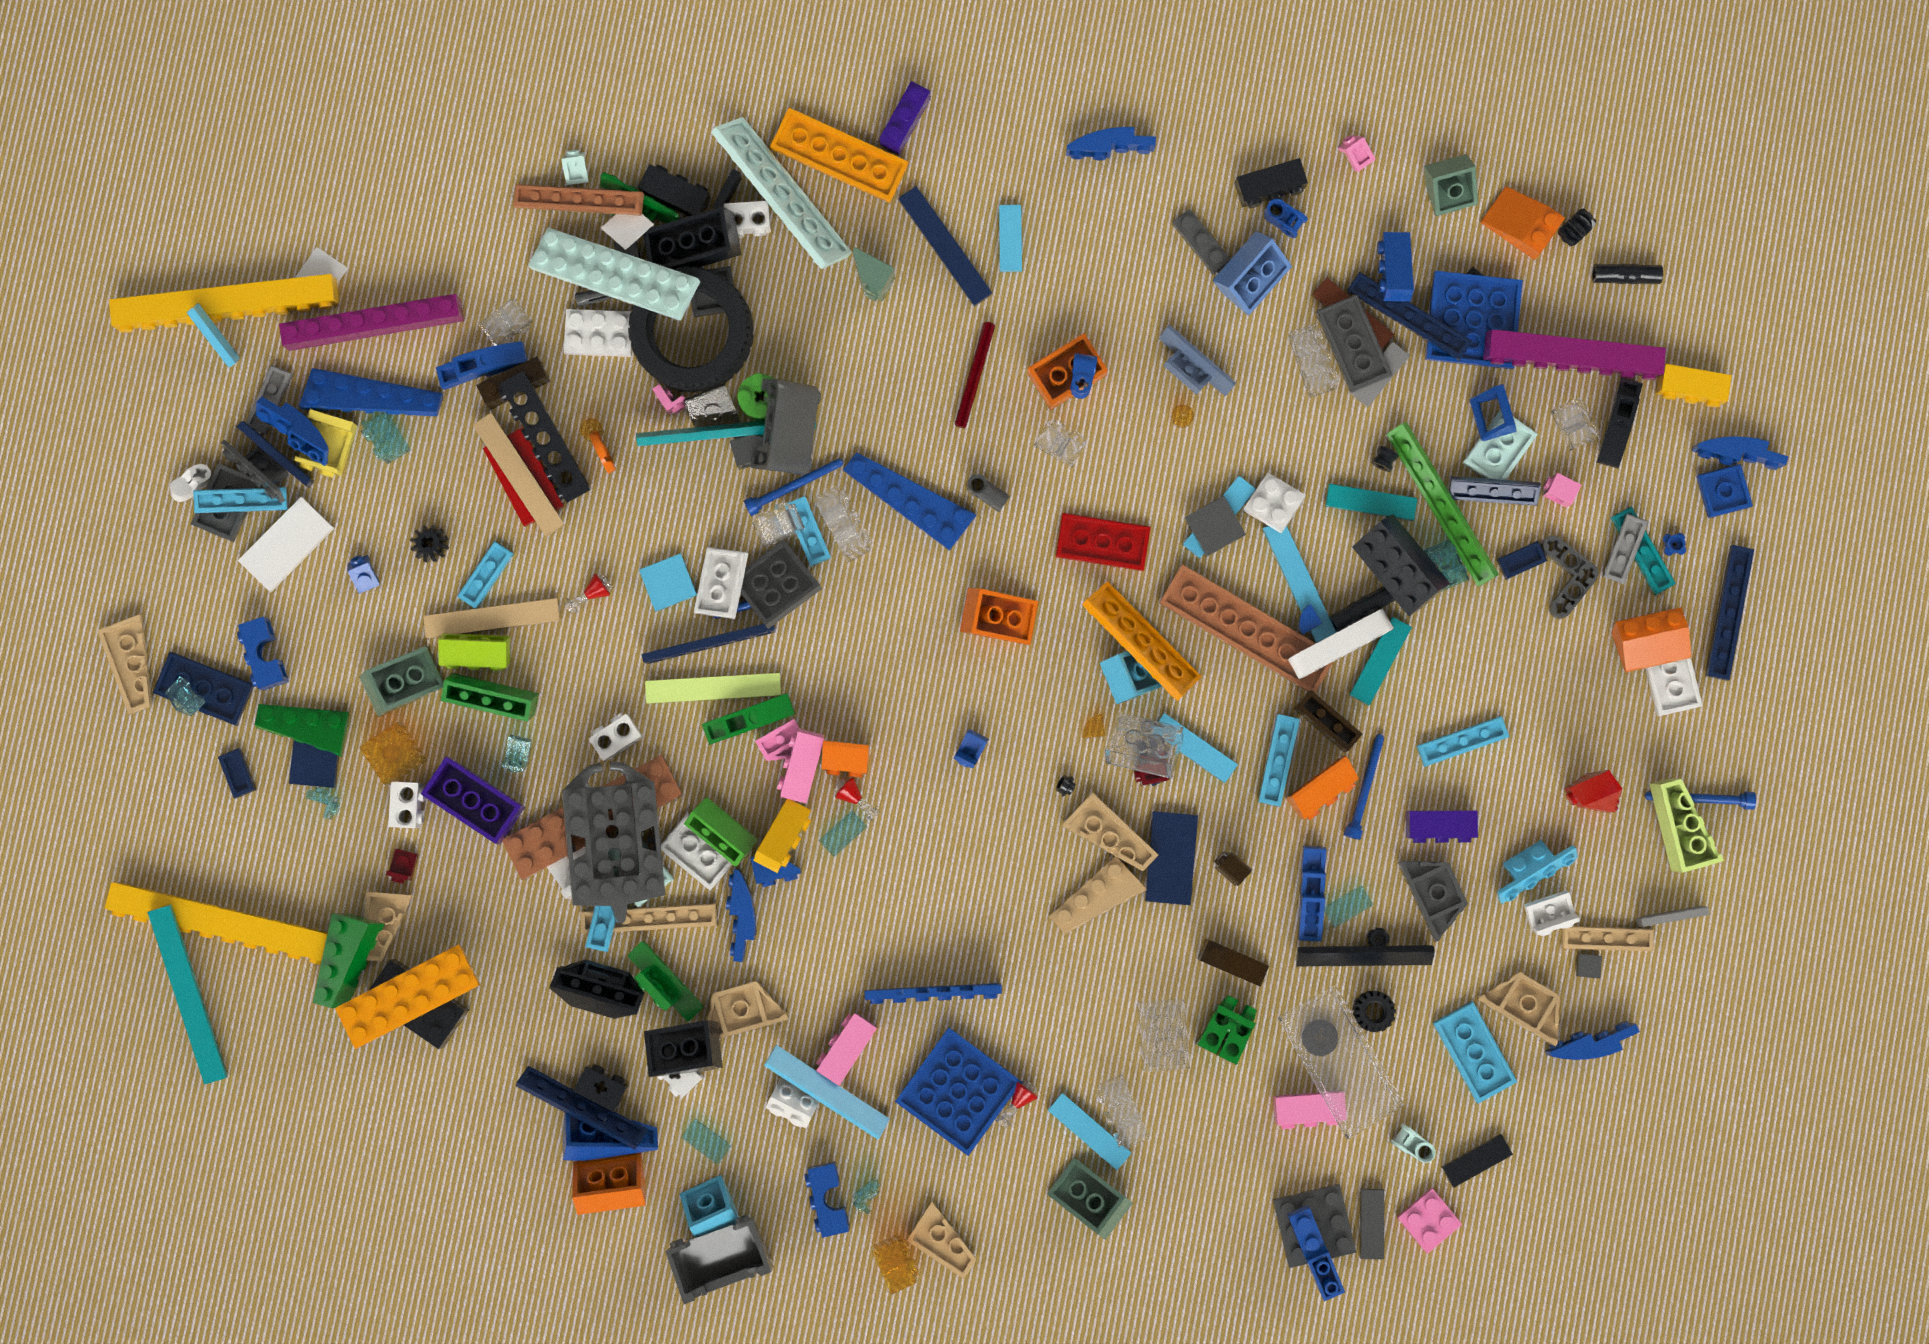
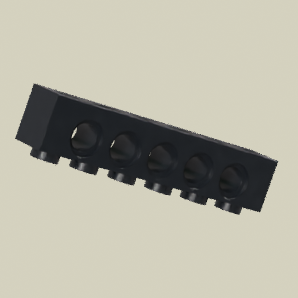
(521, 383)

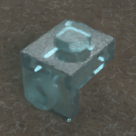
(517, 753)
(321, 795)

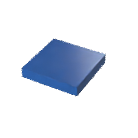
(1724, 491)

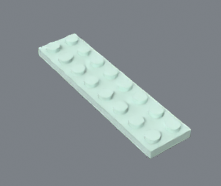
(781, 192)
(614, 273)

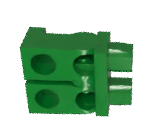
(1234, 1026)

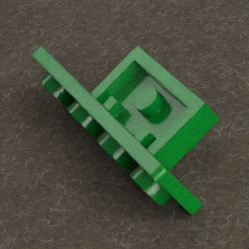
(651, 208)
(662, 983)

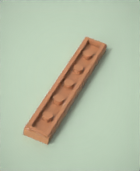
(578, 199)

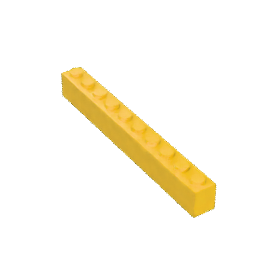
(225, 302)
(220, 921)

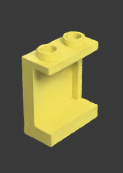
(339, 439)

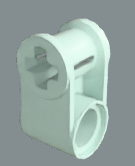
(1410, 1142)

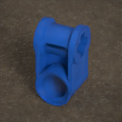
(1286, 217)
(1083, 372)

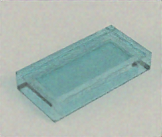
(843, 833)
(1347, 906)
(706, 1141)

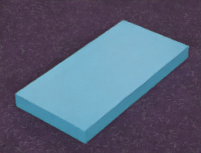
(1474, 1052)

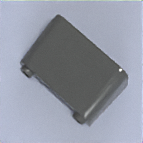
(788, 427)
(718, 1258)

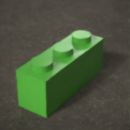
(721, 831)

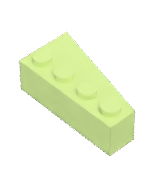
(1682, 828)

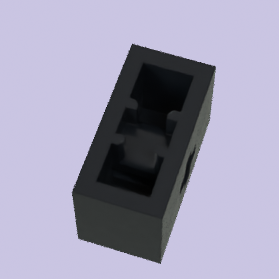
(588, 1087)

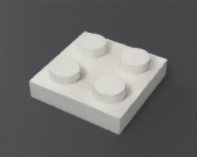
(1274, 503)

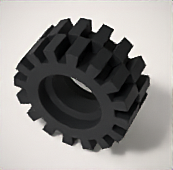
(1387, 1007)

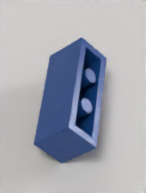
(1395, 266)

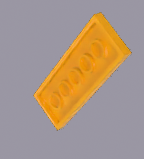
(839, 155)
(1141, 640)
(407, 996)

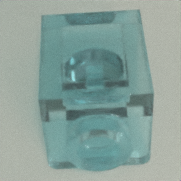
(184, 698)
(868, 1191)

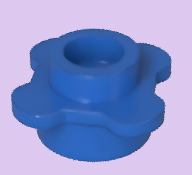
(1680, 542)

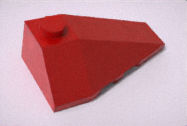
(1595, 792)

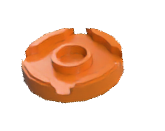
(602, 452)

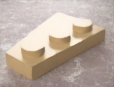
(387, 909)
(941, 1242)

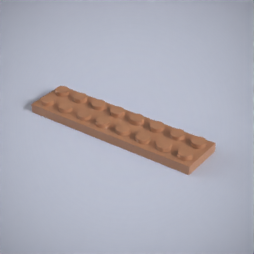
(1239, 625)
(544, 840)

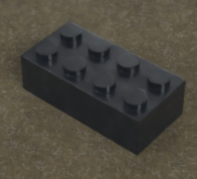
(694, 240)
(1401, 565)
(436, 1025)

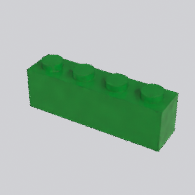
(489, 697)

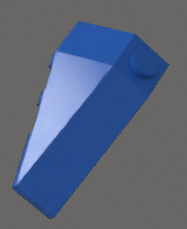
(587, 1143)

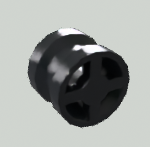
(1384, 458)

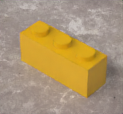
(1694, 385)
(783, 836)

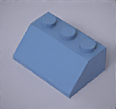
(1252, 272)

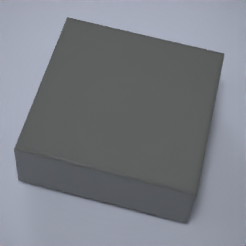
(1589, 966)

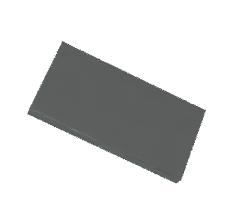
(1353, 343)

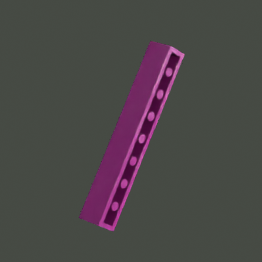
(371, 322)
(1574, 354)

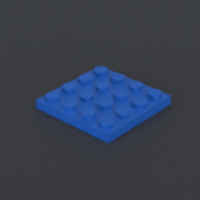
(1472, 308)
(958, 1091)

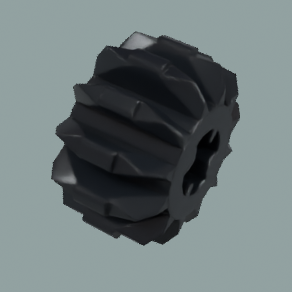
(1577, 227)
(427, 552)

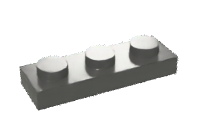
(1201, 241)

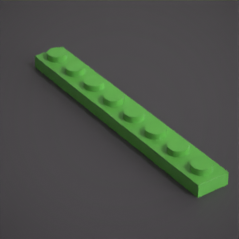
(1442, 504)

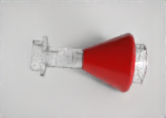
(597, 587)
(849, 792)
(1023, 1095)

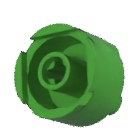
(748, 395)

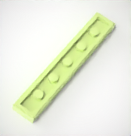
(713, 688)

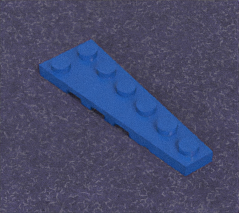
(347, 393)
(925, 509)
(920, 994)

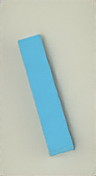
(1299, 579)
(826, 1092)

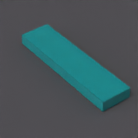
(1371, 502)
(1648, 558)
(1380, 662)

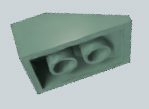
(401, 681)
(1089, 1198)

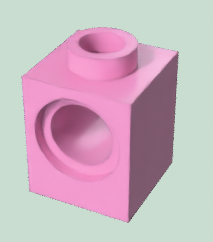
(1561, 489)

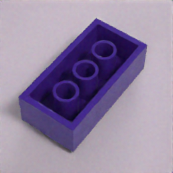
(473, 800)

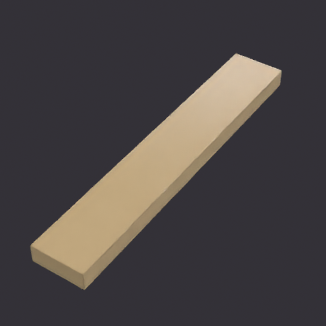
(518, 474)
(492, 618)
(660, 918)

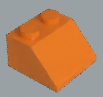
(845, 757)

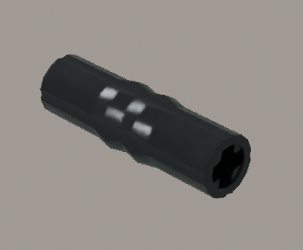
(1627, 273)
(1361, 608)

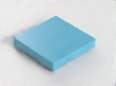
(668, 582)

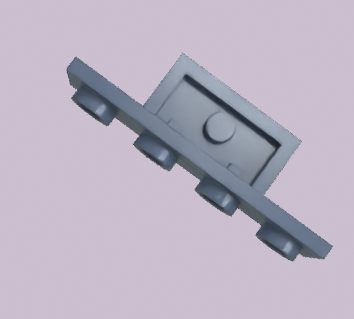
(1193, 366)

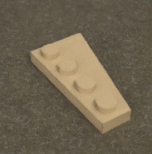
(1106, 830)
(1105, 890)

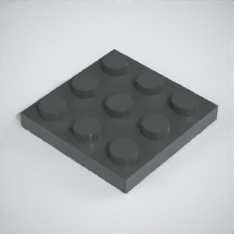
(777, 584)
(1330, 1216)

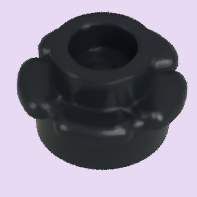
(1065, 785)
(1378, 932)

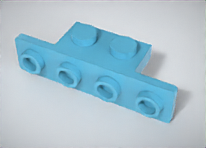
(1533, 866)

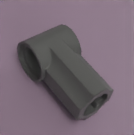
(989, 494)

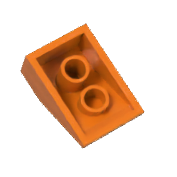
(1522, 221)
(998, 616)

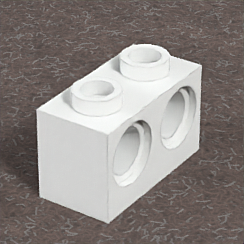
(747, 212)
(618, 742)
(399, 805)

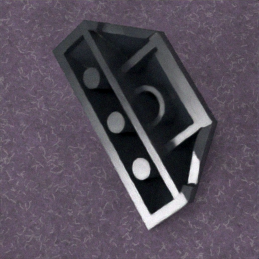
(598, 989)

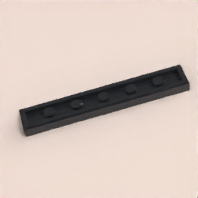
(1365, 955)

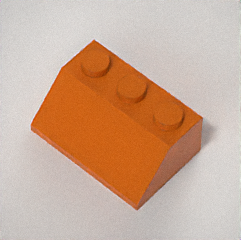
(1652, 639)
(1323, 788)
(608, 1184)

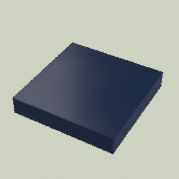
(313, 766)

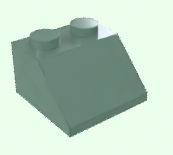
(1451, 184)
(874, 275)

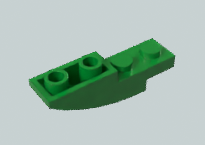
(748, 719)

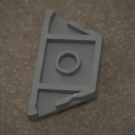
(1435, 893)

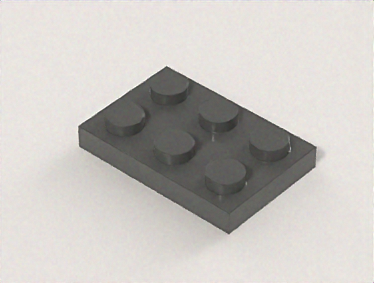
(224, 523)

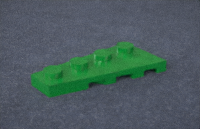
(311, 726)

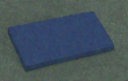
(224, 694)
(1172, 871)

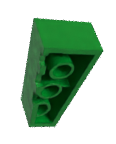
(344, 957)

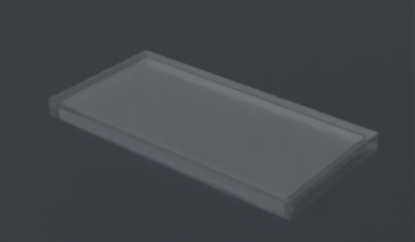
(1341, 1061)

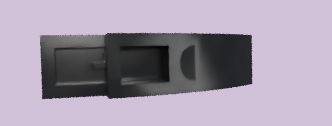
(1620, 423)

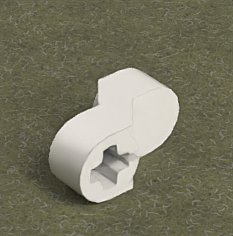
(192, 479)

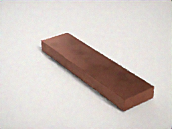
(1330, 293)

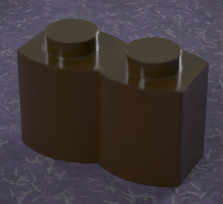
(1232, 867)

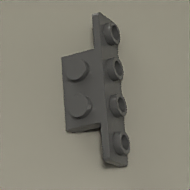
(260, 466)

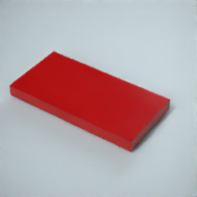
(525, 451)
(1103, 542)

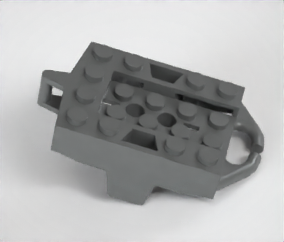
(587, 818)

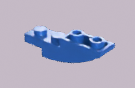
(1103, 141)
(481, 362)
(300, 430)
(1731, 450)
(742, 905)
(1584, 1047)
(1315, 1253)

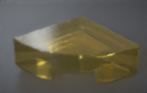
(1094, 727)

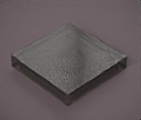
(712, 407)

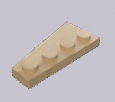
(128, 660)

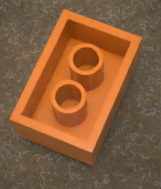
(1054, 373)

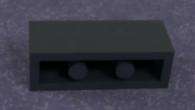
(1271, 183)
(674, 191)

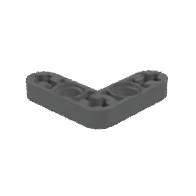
(1575, 571)

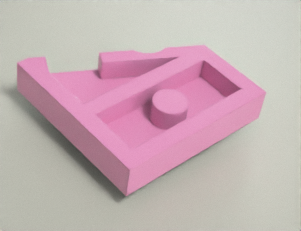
(776, 742)

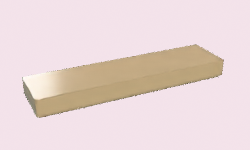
(1607, 938)

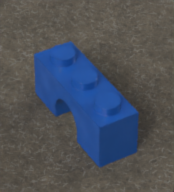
(255, 636)
(830, 1220)

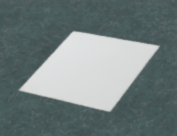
(627, 228)
(320, 264)

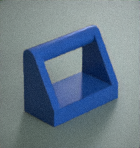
(1508, 427)

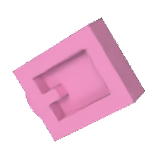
(1357, 152)
(665, 398)

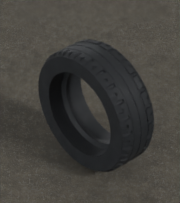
(719, 369)

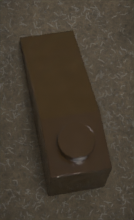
(1233, 962)

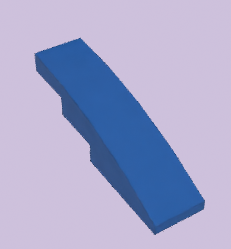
(1312, 893)

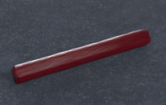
(974, 375)

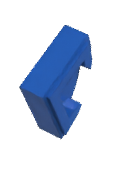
(1308, 620)

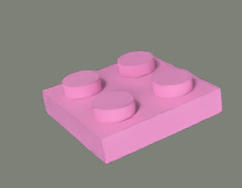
(1429, 1220)

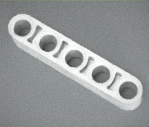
(1340, 643)

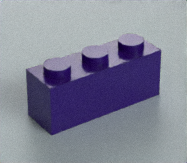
(905, 118)
(1442, 826)

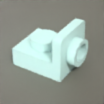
(574, 167)

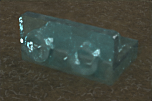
(386, 438)

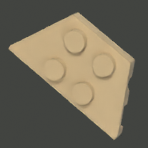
(1527, 1005)
(744, 1009)

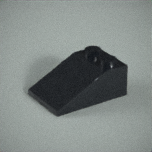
(683, 1049)

